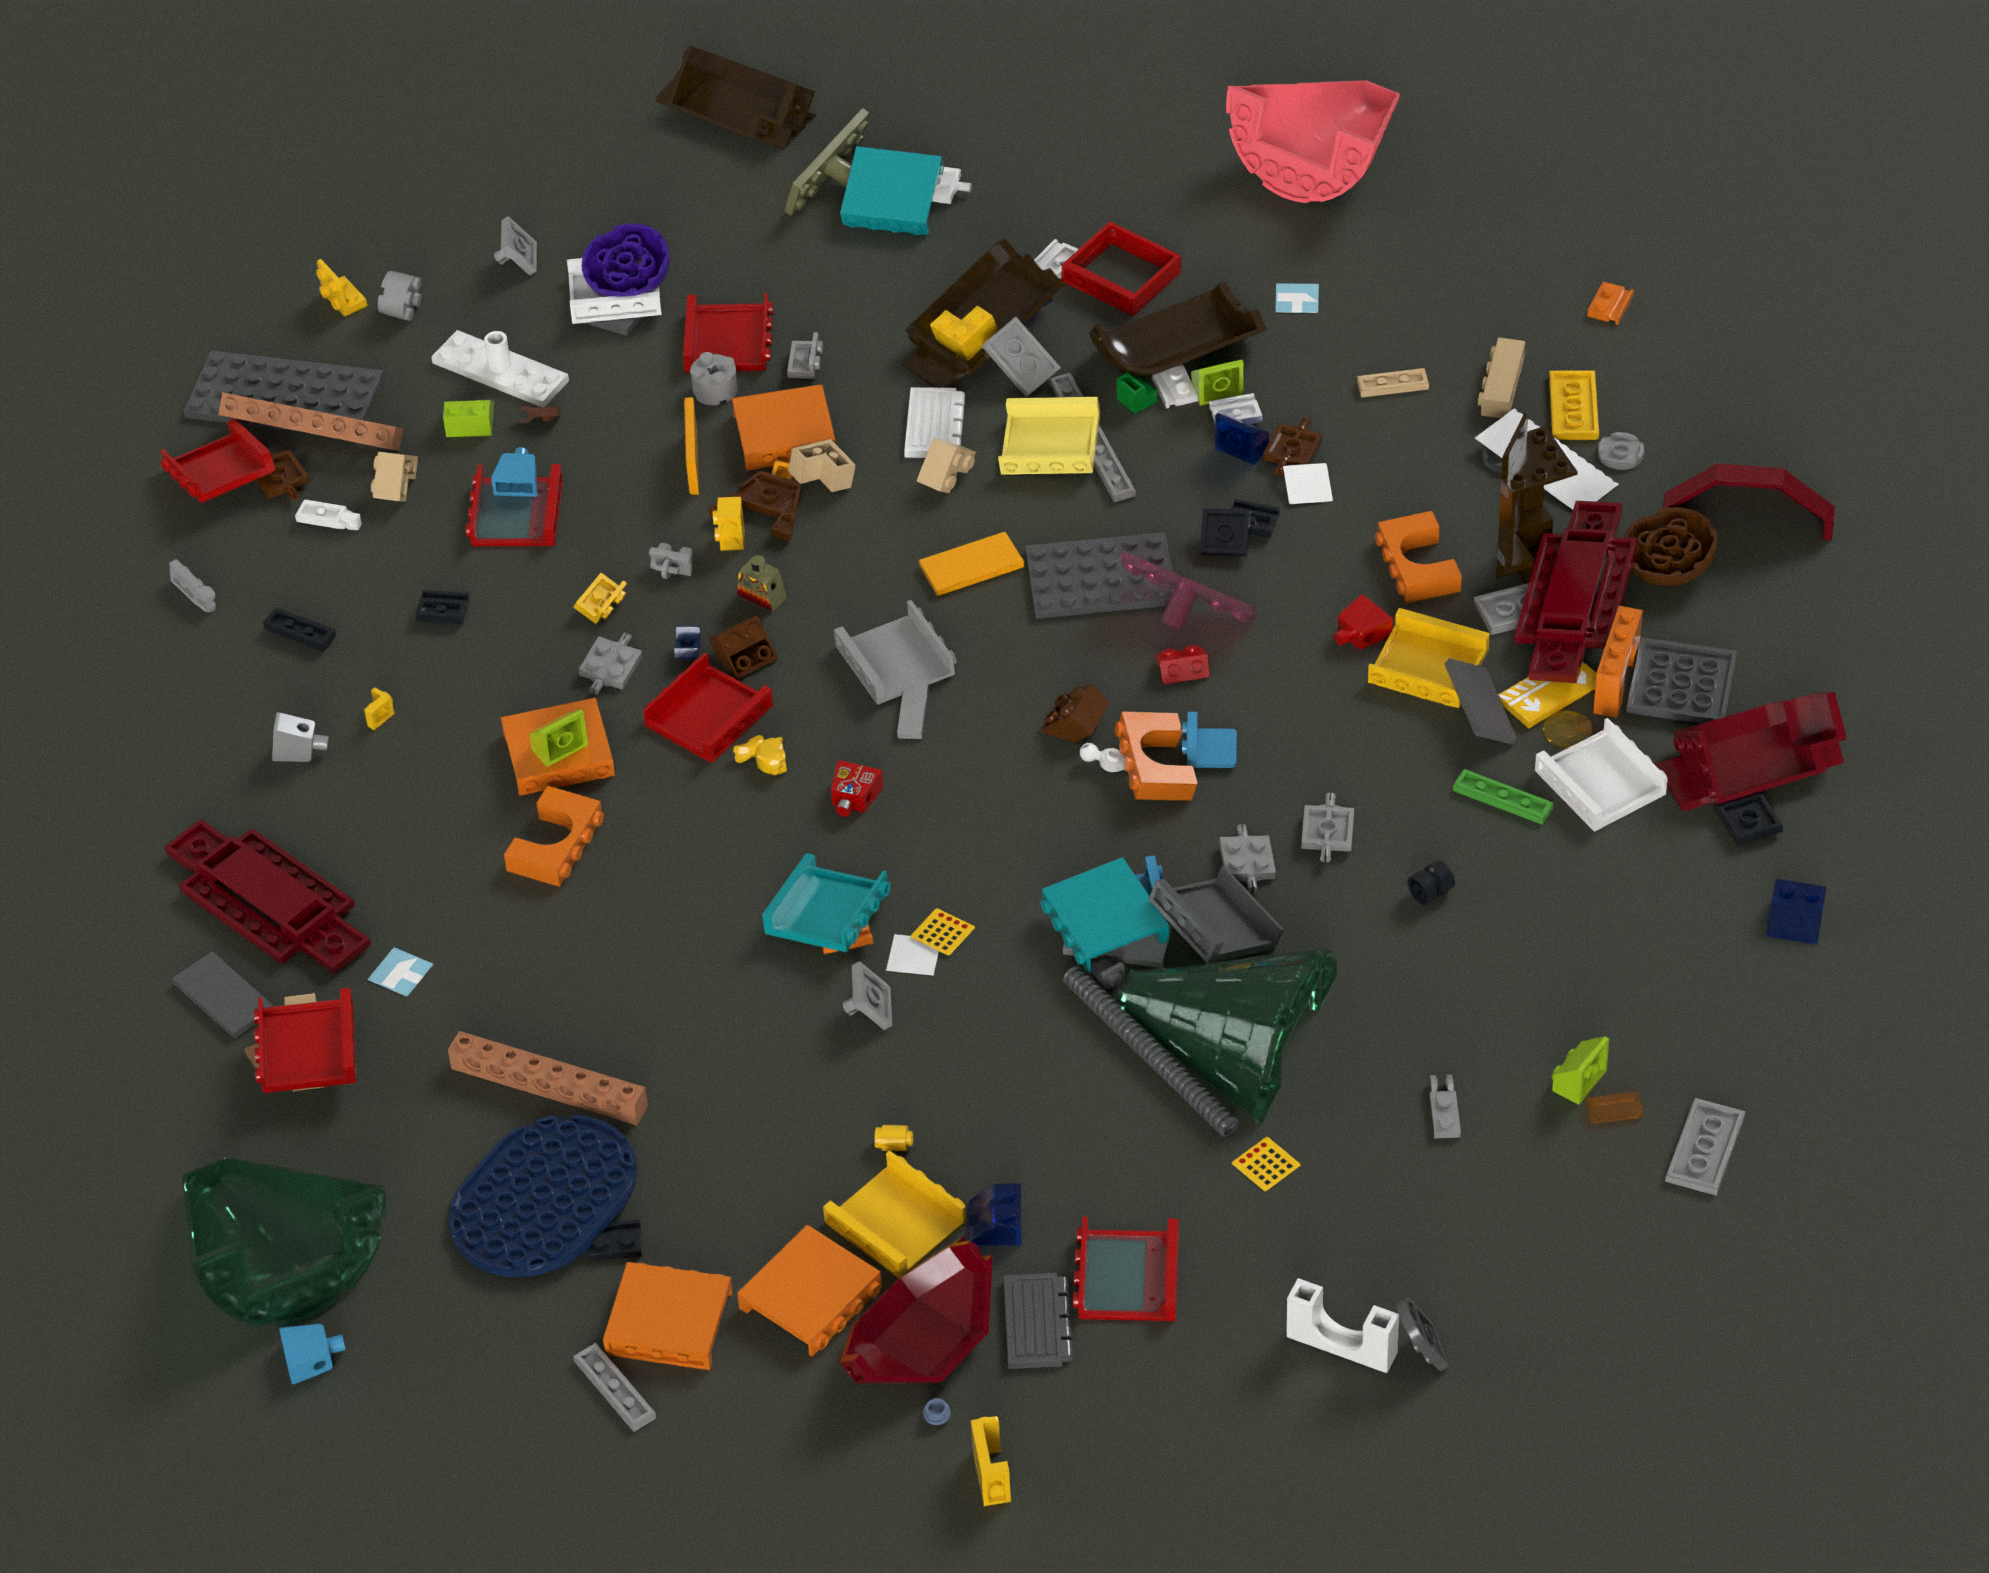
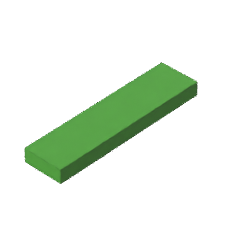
(1503, 796)

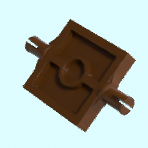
(1292, 445)
(285, 479)

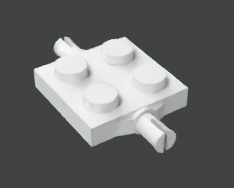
(948, 185)

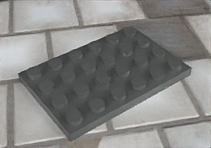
(1090, 578)

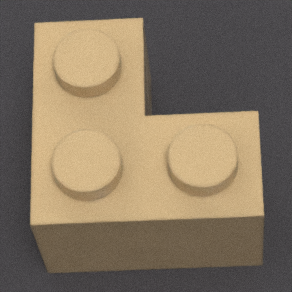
(823, 462)
(943, 464)
(393, 475)

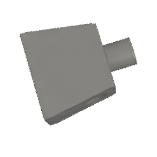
(295, 739)

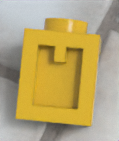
(379, 710)

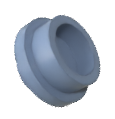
(936, 1412)

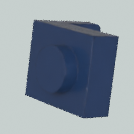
(688, 642)

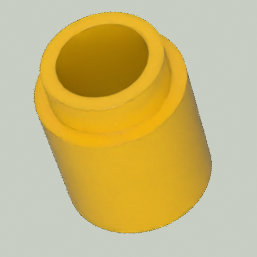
(893, 1138)

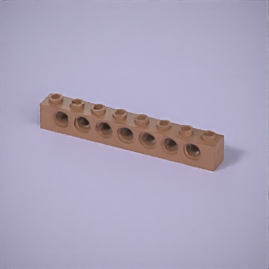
(310, 421)
(548, 1078)

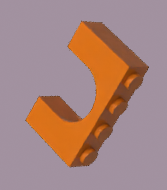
(1412, 579)
(1619, 653)
(1146, 776)
(555, 861)

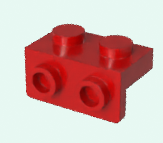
(1183, 664)

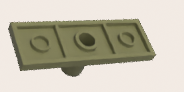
(829, 163)

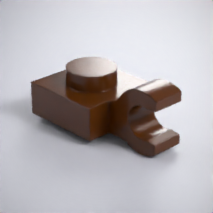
(545, 413)

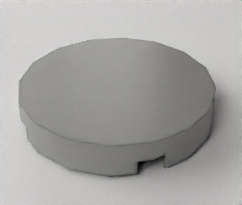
(1620, 451)

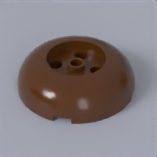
(1660, 542)

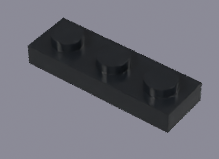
(299, 629)

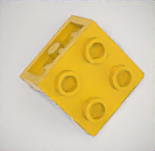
(339, 291)

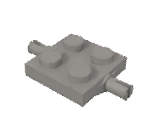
(610, 663)
(1327, 828)
(1248, 857)

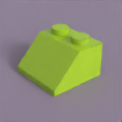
(1219, 381)
(468, 418)
(559, 738)
(1581, 1069)

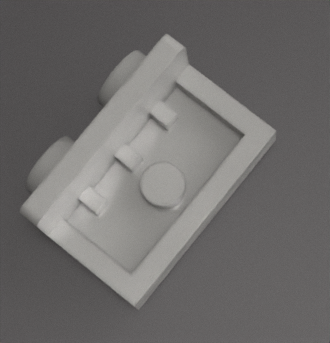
(805, 358)

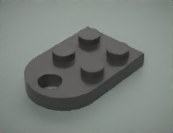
(1422, 1333)

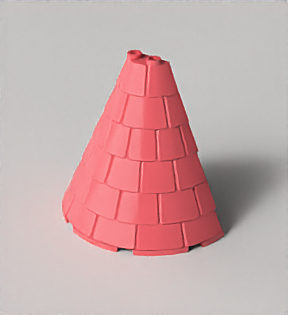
(1309, 136)

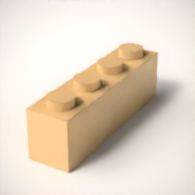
(1502, 377)

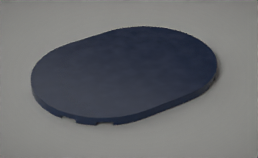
(542, 1195)

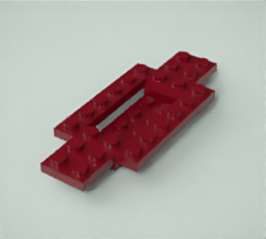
(1564, 590)
(277, 886)

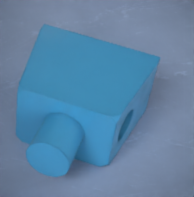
(516, 474)
(309, 1350)

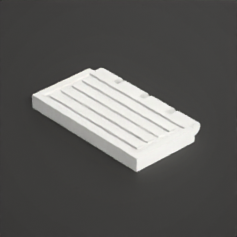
(933, 415)

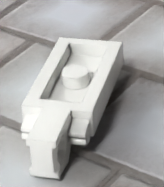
(327, 515)

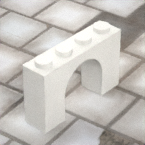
(1311, 1325)

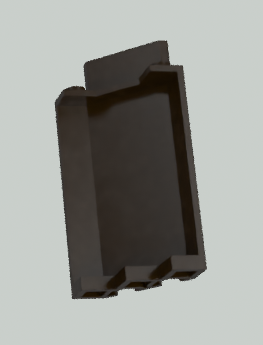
(997, 282)

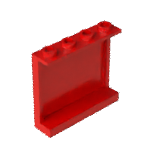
(729, 331)
(220, 464)
(706, 710)
(305, 1044)

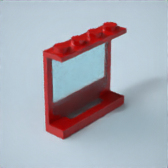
(514, 519)
(1127, 1273)

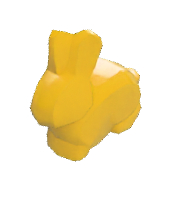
(768, 754)

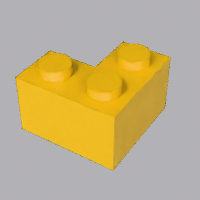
(965, 335)

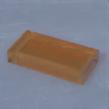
(1614, 1107)

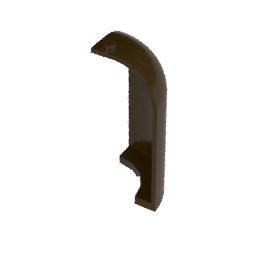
(1178, 333)

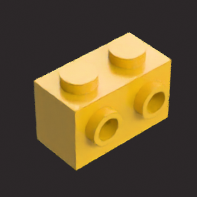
(730, 523)

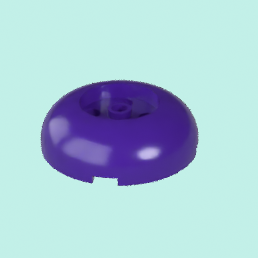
(613, 266)

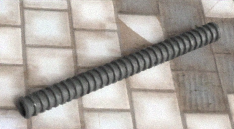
(1151, 1051)

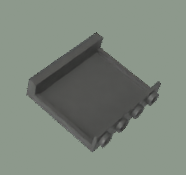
(1217, 917)

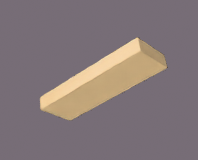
(1392, 382)

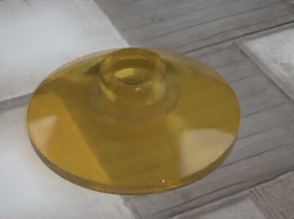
(1567, 728)

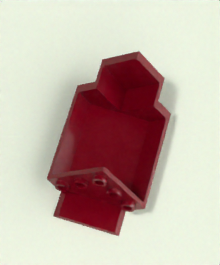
(1755, 750)

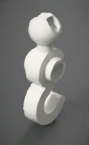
(1110, 758)

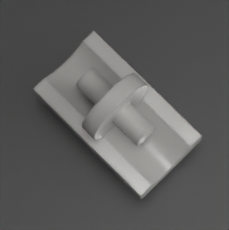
(669, 562)

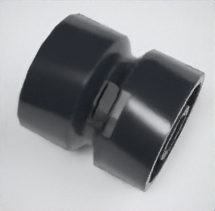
(1430, 883)

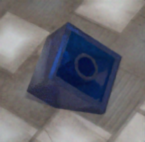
(1240, 438)
(1796, 911)
(996, 1216)

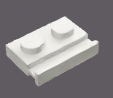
(1054, 256)
(1175, 387)
(1239, 407)

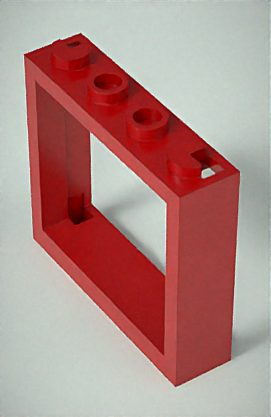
(1094, 285)

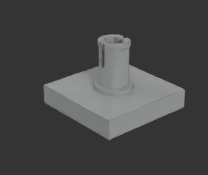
(517, 246)
(870, 996)

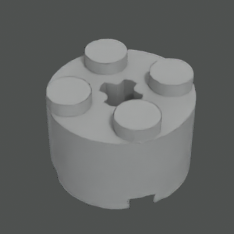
(399, 295)
(713, 378)

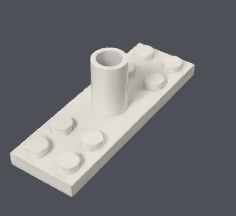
(497, 367)

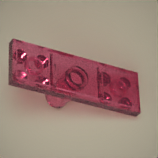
(1185, 593)

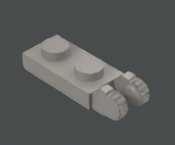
(192, 587)
(1444, 1109)

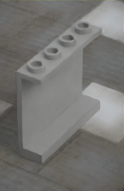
(895, 654)

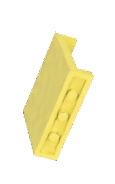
(1050, 435)

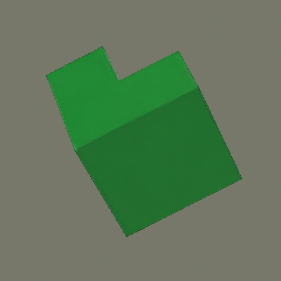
(1135, 393)

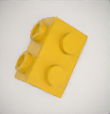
(599, 597)

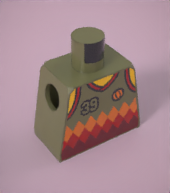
(761, 584)

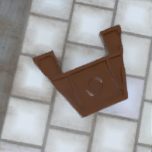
(772, 497)

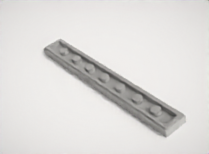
(1105, 459)

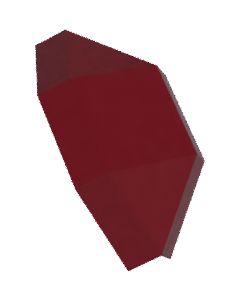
(1756, 478)
(923, 1320)

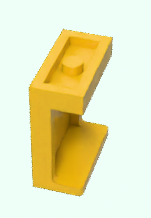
(993, 1477)

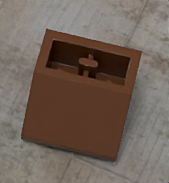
(743, 647)
(1076, 714)

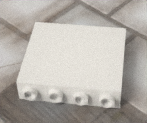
(590, 307)
(1603, 777)

